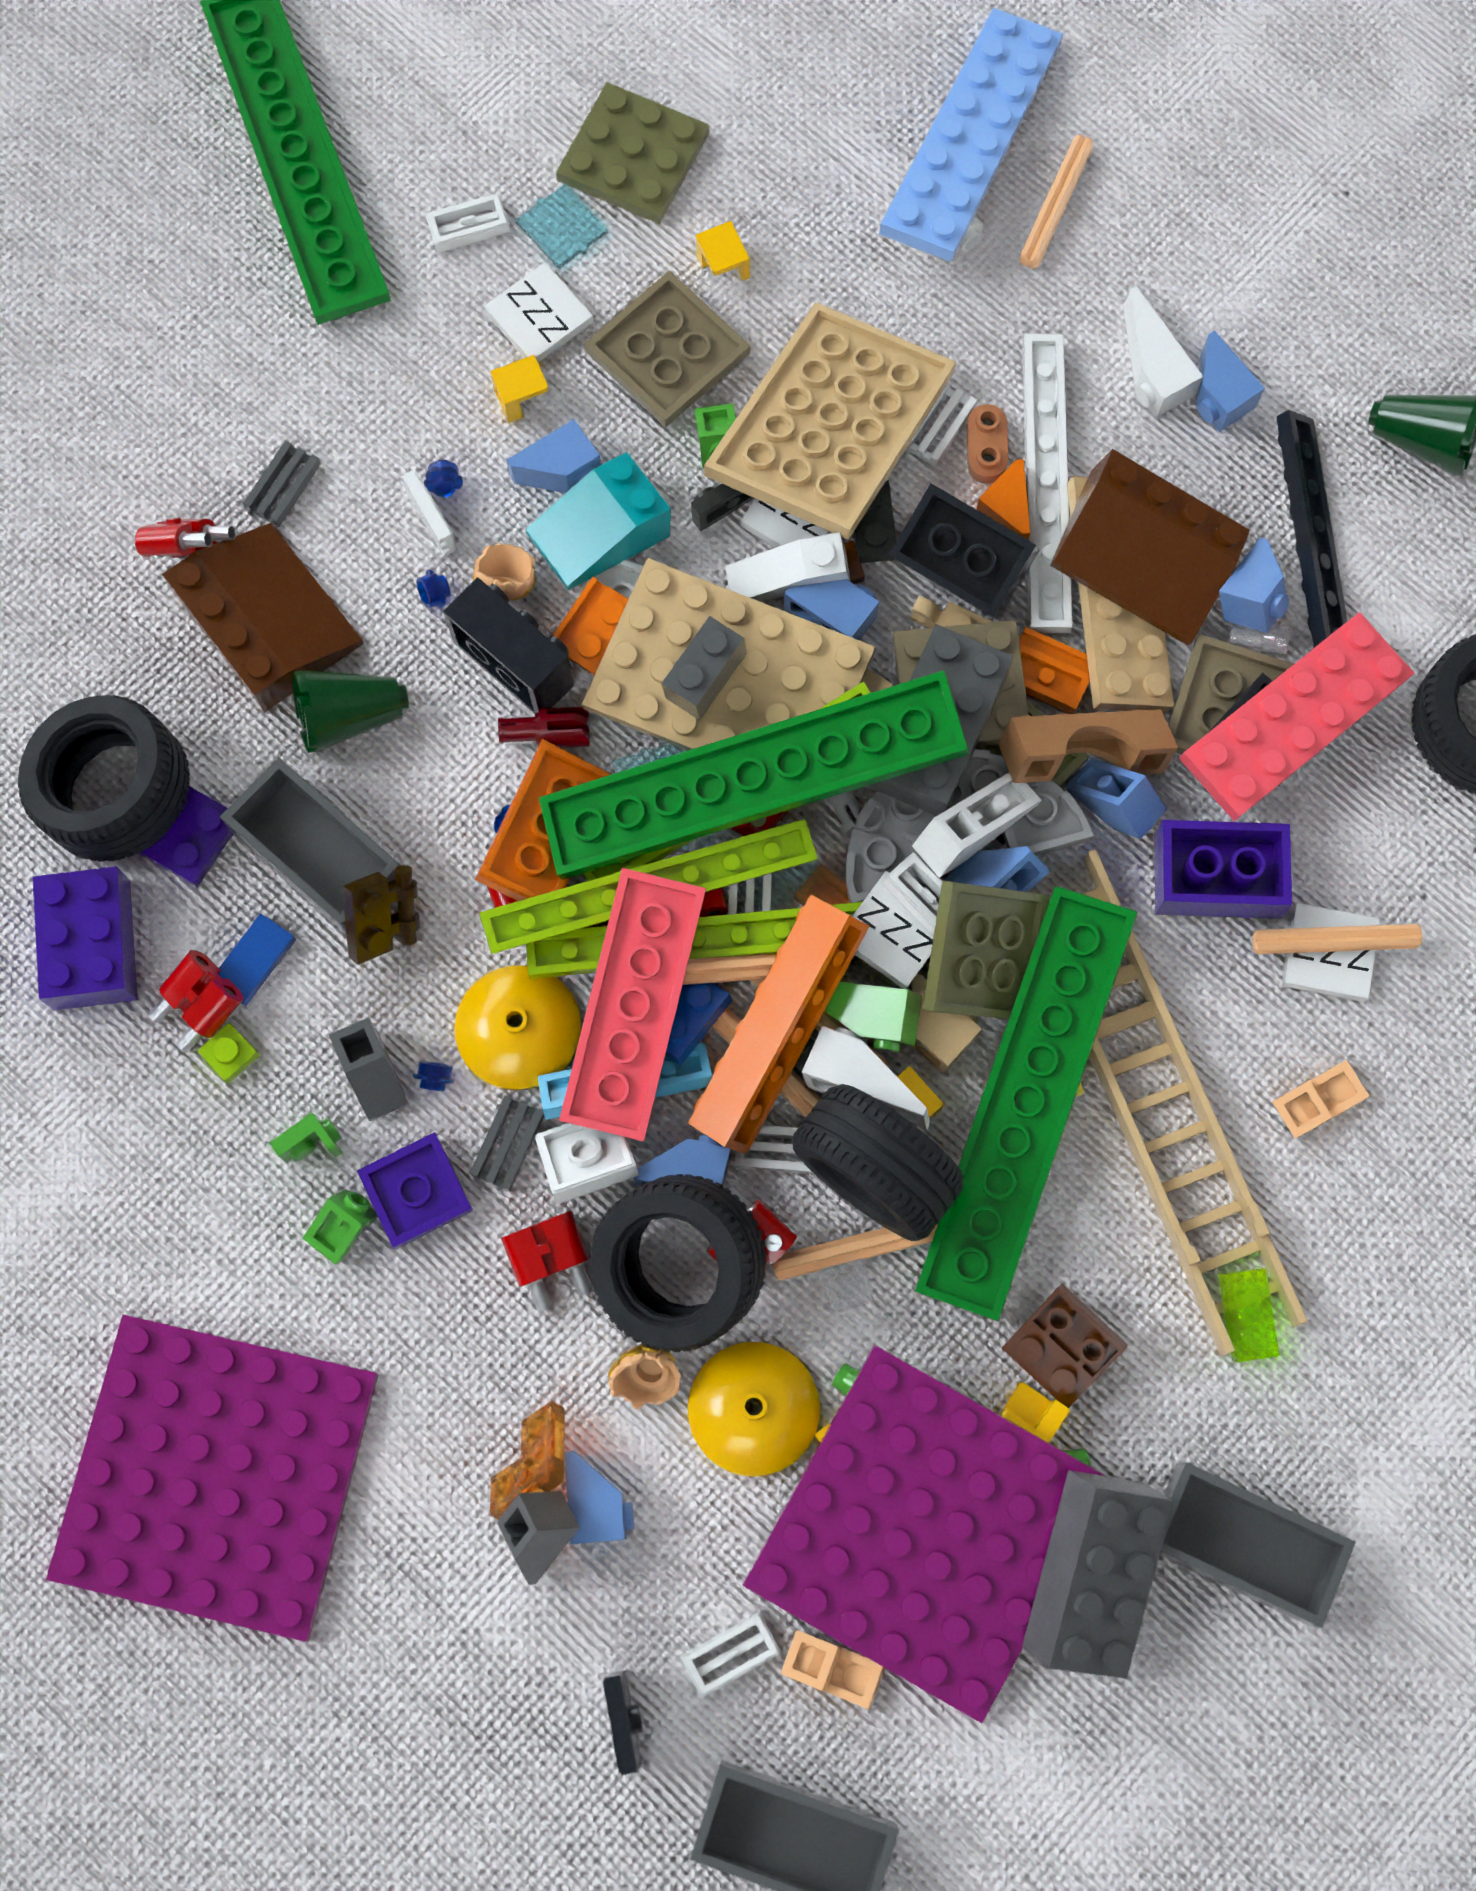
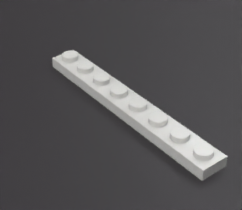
(1046, 479)

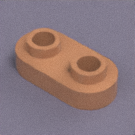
(987, 441)

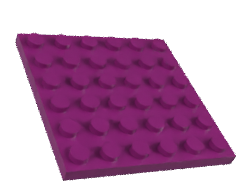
(214, 1478)
(919, 1533)

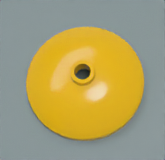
(517, 1055)
(748, 1442)

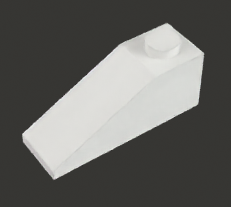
(1160, 366)
(790, 565)
(973, 823)
(845, 1059)

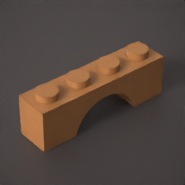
(1128, 739)

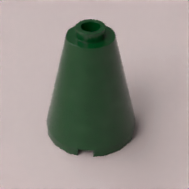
(1430, 427)
(344, 705)

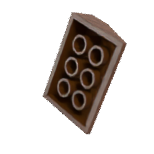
(1149, 546)
(262, 611)

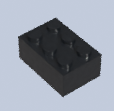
(964, 551)
(509, 646)

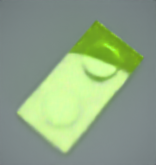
(1249, 1314)

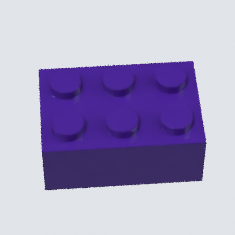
(1222, 869)
(84, 938)

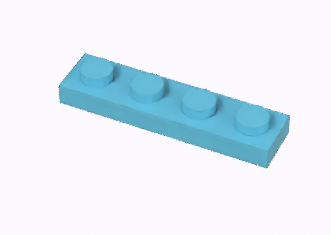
(691, 1075)

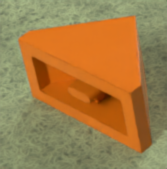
(1007, 500)

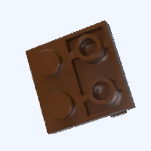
(1064, 1346)

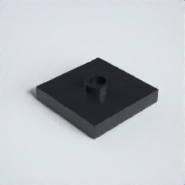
(624, 1722)

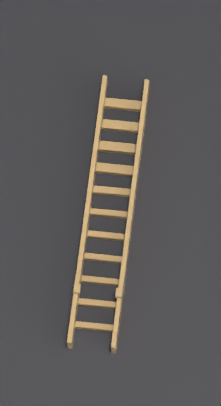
(1187, 1255)

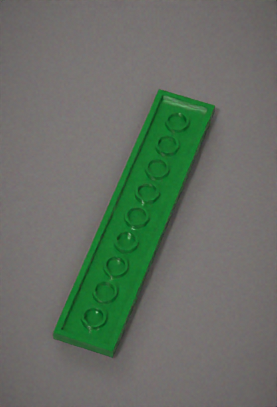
(296, 157)
(753, 775)
(1027, 1102)

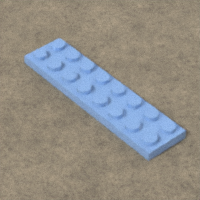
(970, 135)

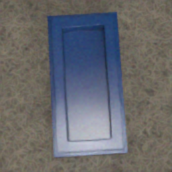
(256, 956)

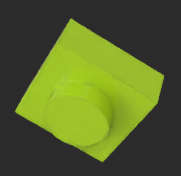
(228, 1053)

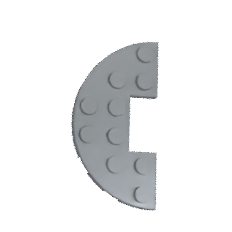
(890, 827)

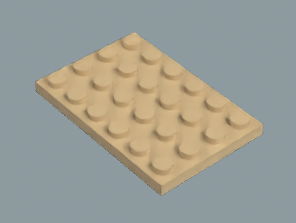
(830, 420)
(785, 674)

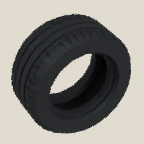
(1437, 719)
(73, 739)
(878, 1162)
(627, 1293)

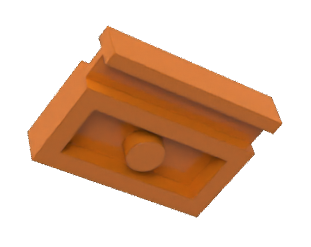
(591, 624)
(1053, 670)

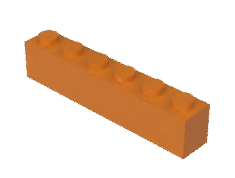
(778, 1025)

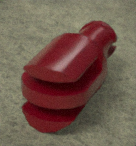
(560, 726)

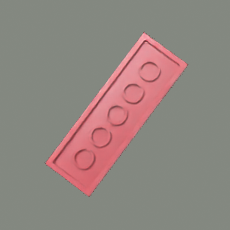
(1296, 716)
(632, 1004)

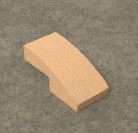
(1320, 1099)
(833, 1669)

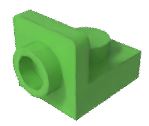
(712, 426)
(300, 1138)
(340, 1224)

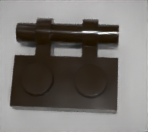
(369, 914)

